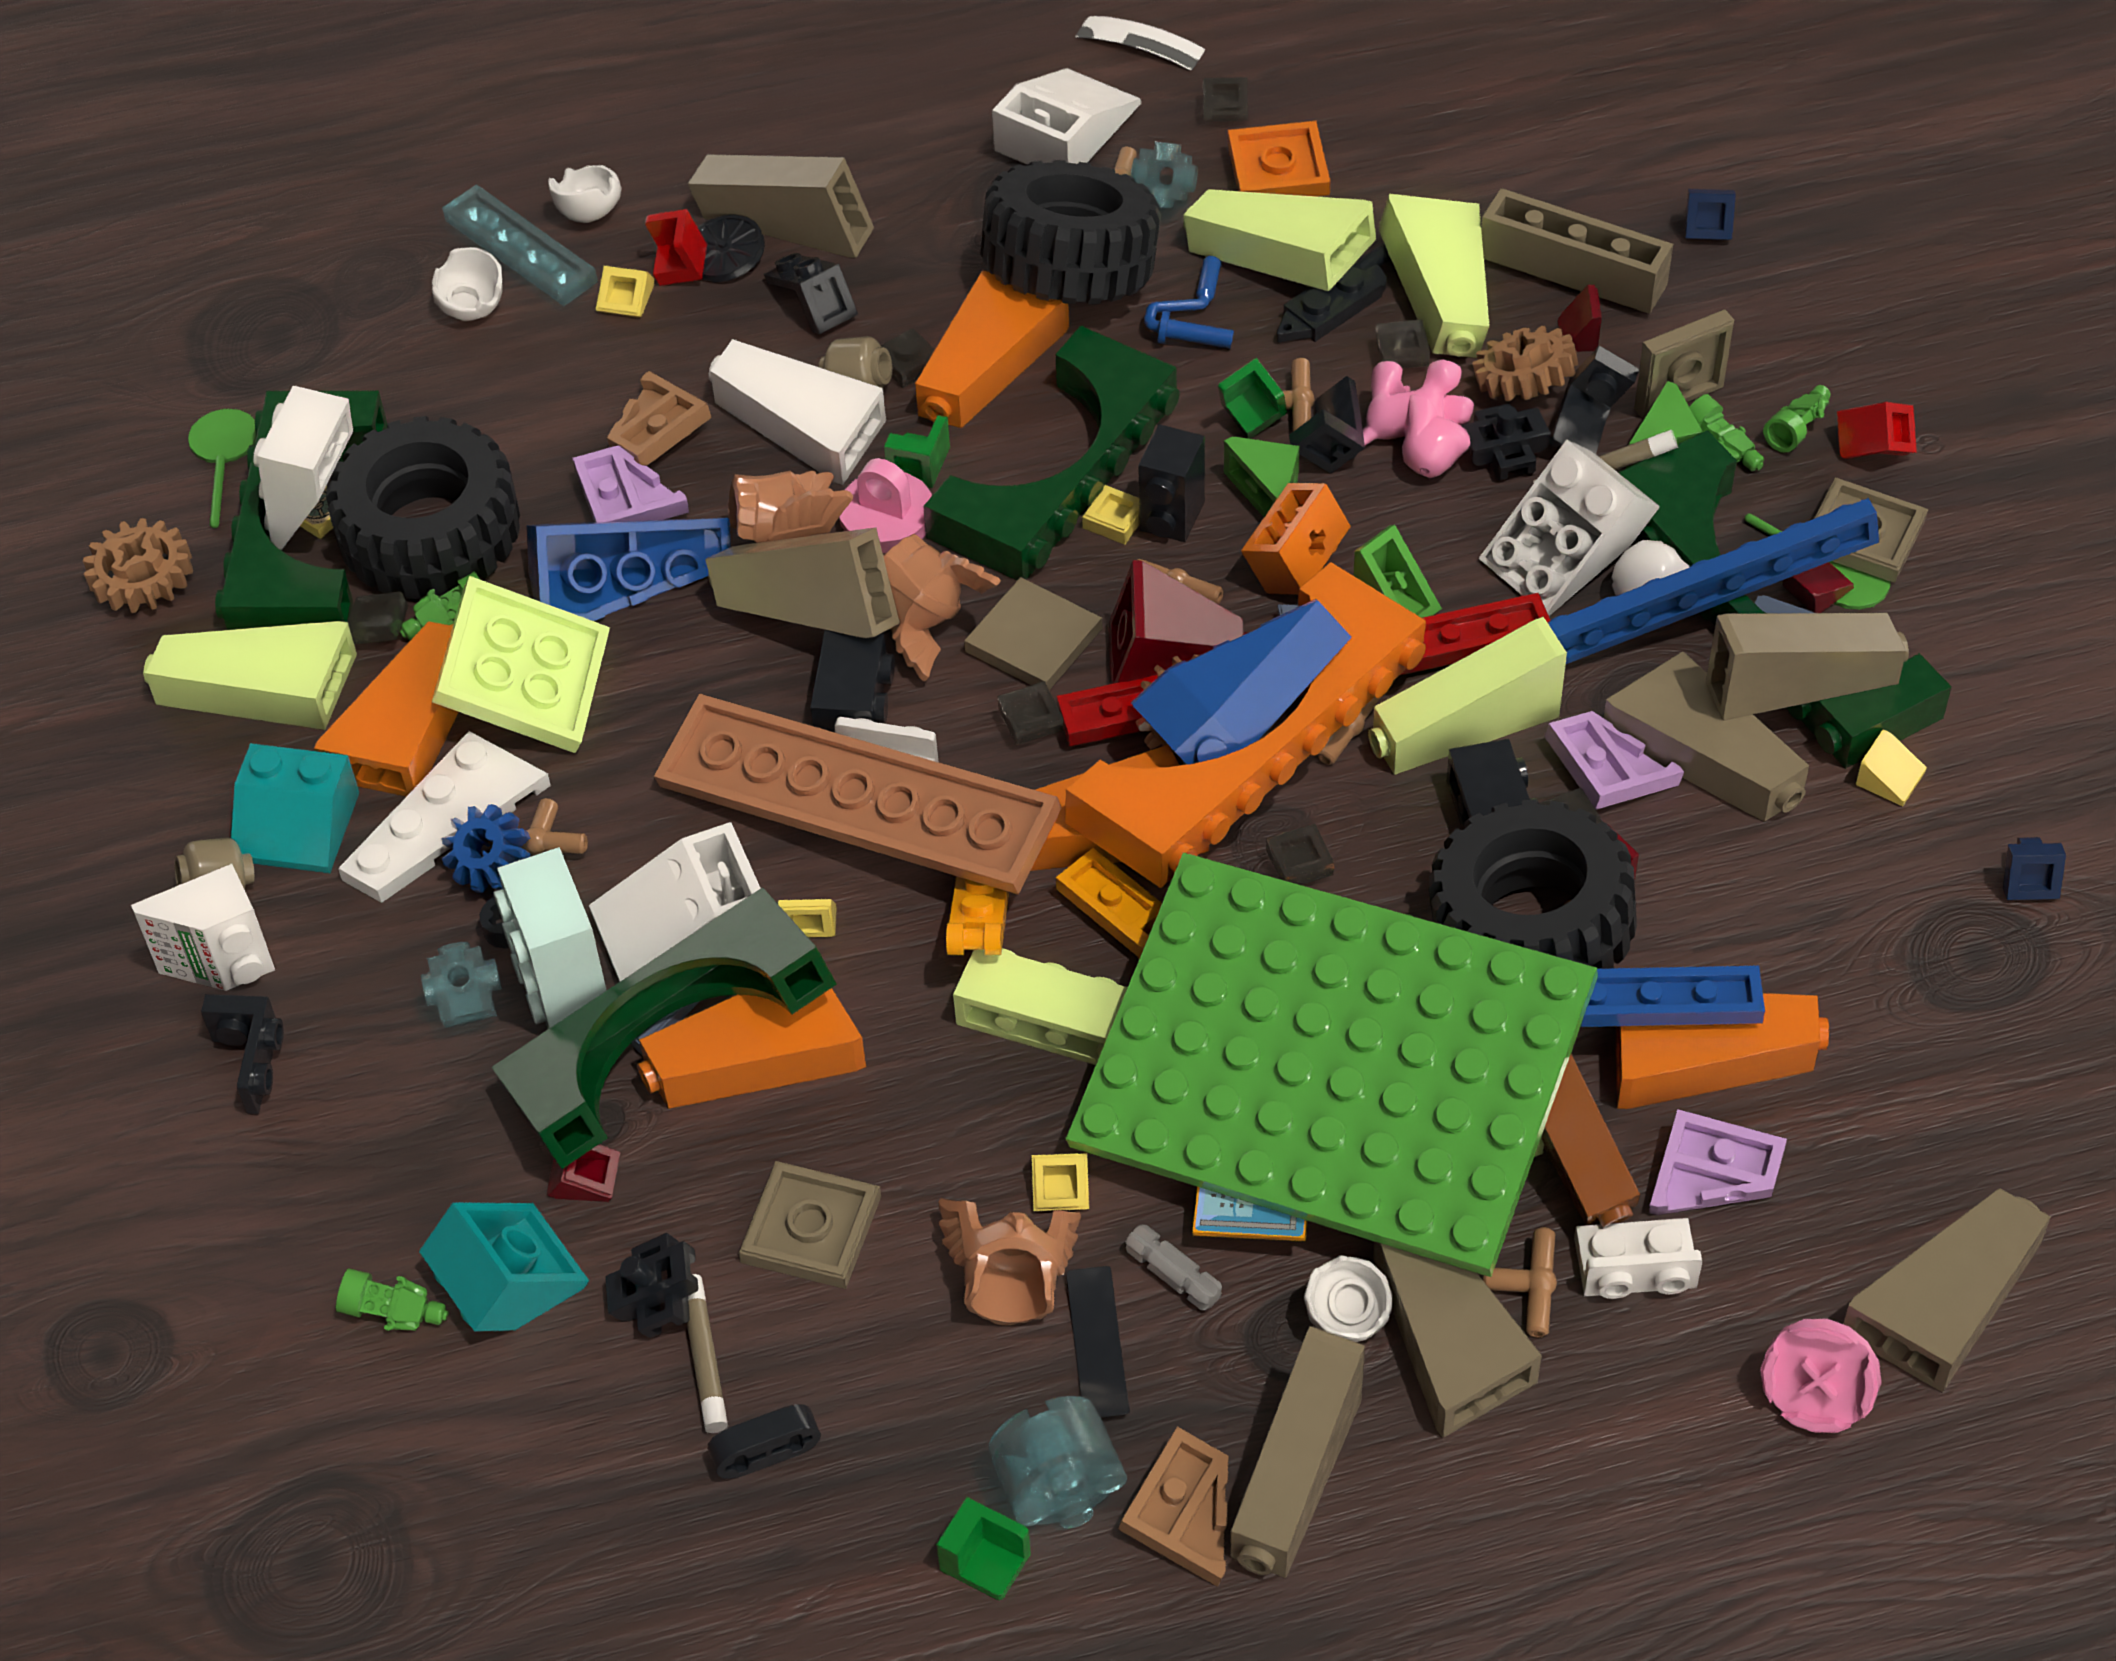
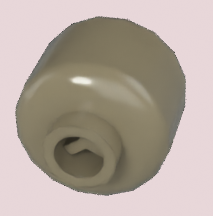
(859, 359)
(210, 855)

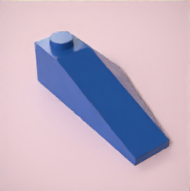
(619, 564)
(1240, 685)

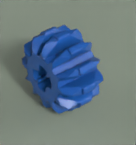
(476, 832)

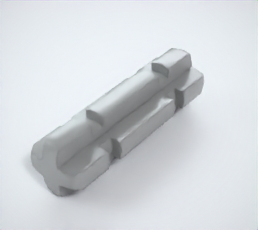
(1173, 1267)

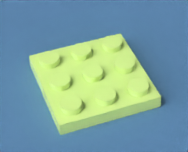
(521, 664)

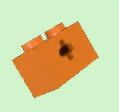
(1295, 537)

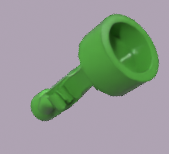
(1710, 417)
(1789, 424)
(435, 609)
(401, 1304)

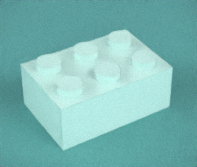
(549, 936)

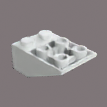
(1059, 118)
(300, 457)
(1568, 527)
(673, 897)

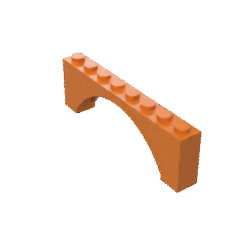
(1162, 811)

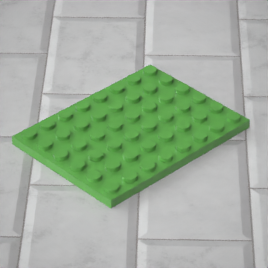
(1335, 1062)

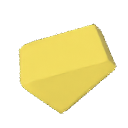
(624, 291)
(1890, 769)
(813, 917)
(1060, 1182)

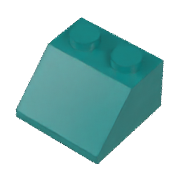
(293, 806)
(501, 1264)

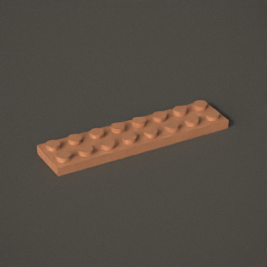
(859, 793)

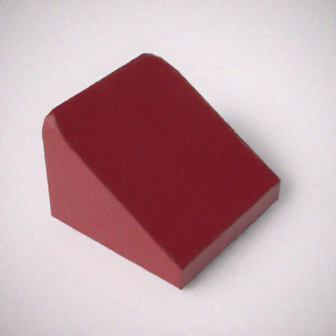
(1583, 320)
(1818, 587)
(586, 1178)

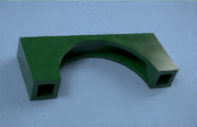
(1020, 524)
(261, 580)
(741, 952)

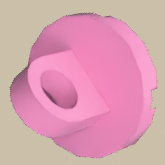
(886, 500)
(1821, 1375)

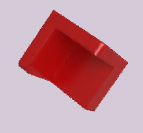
(679, 247)
(1877, 430)

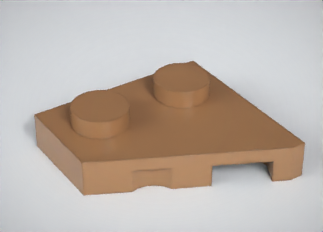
(657, 419)
(1184, 1507)

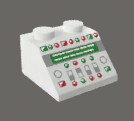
(205, 932)

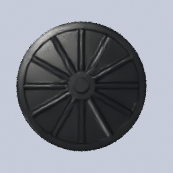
(732, 247)

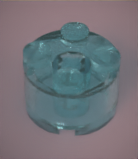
(1056, 1463)

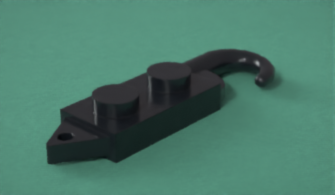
(1321, 311)

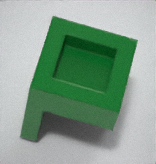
(1252, 398)
(920, 454)
(983, 1549)

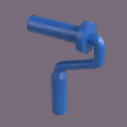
(1185, 330)

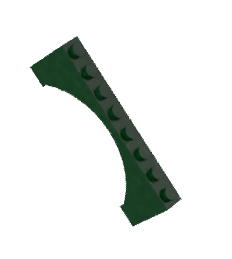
(1688, 490)

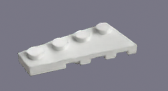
(411, 835)

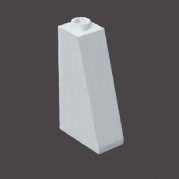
(799, 406)

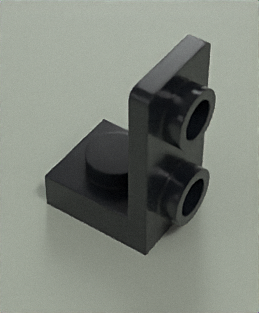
(818, 287)
(1588, 399)
(1335, 430)
(249, 1021)

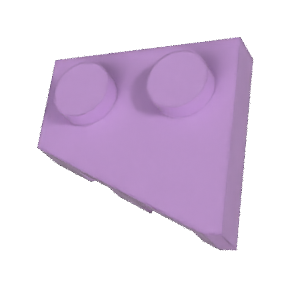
(623, 489)
(1606, 761)
(1715, 1165)

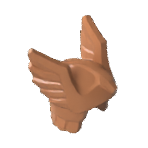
(784, 505)
(926, 594)
(1009, 1262)

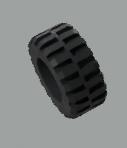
(1070, 232)
(415, 464)
(1539, 849)

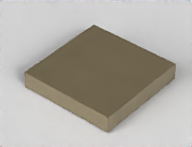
(1688, 356)
(1897, 528)
(1033, 634)
(810, 1224)

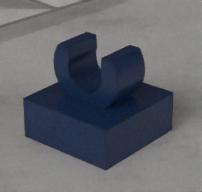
(1710, 214)
(2033, 870)

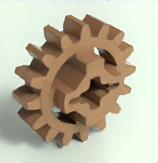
(1525, 363)
(138, 565)

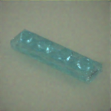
(520, 245)

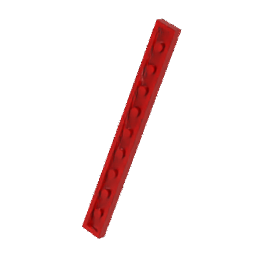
(1448, 638)

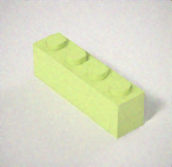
(1037, 1004)

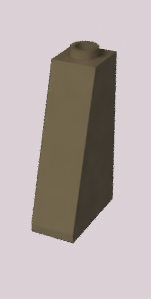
(788, 197)
(811, 581)
(1800, 659)
(1728, 758)
(1948, 1290)
(1457, 1338)
(1299, 1453)

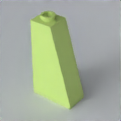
(1282, 234)
(1441, 267)
(255, 672)
(1473, 700)

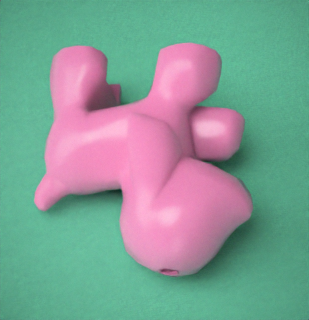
(1422, 416)

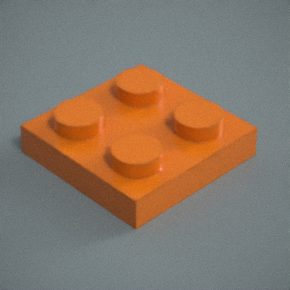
(1279, 159)

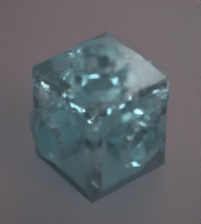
(1165, 155)
(463, 1003)

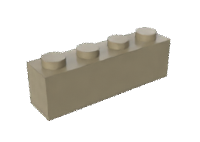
(1576, 250)

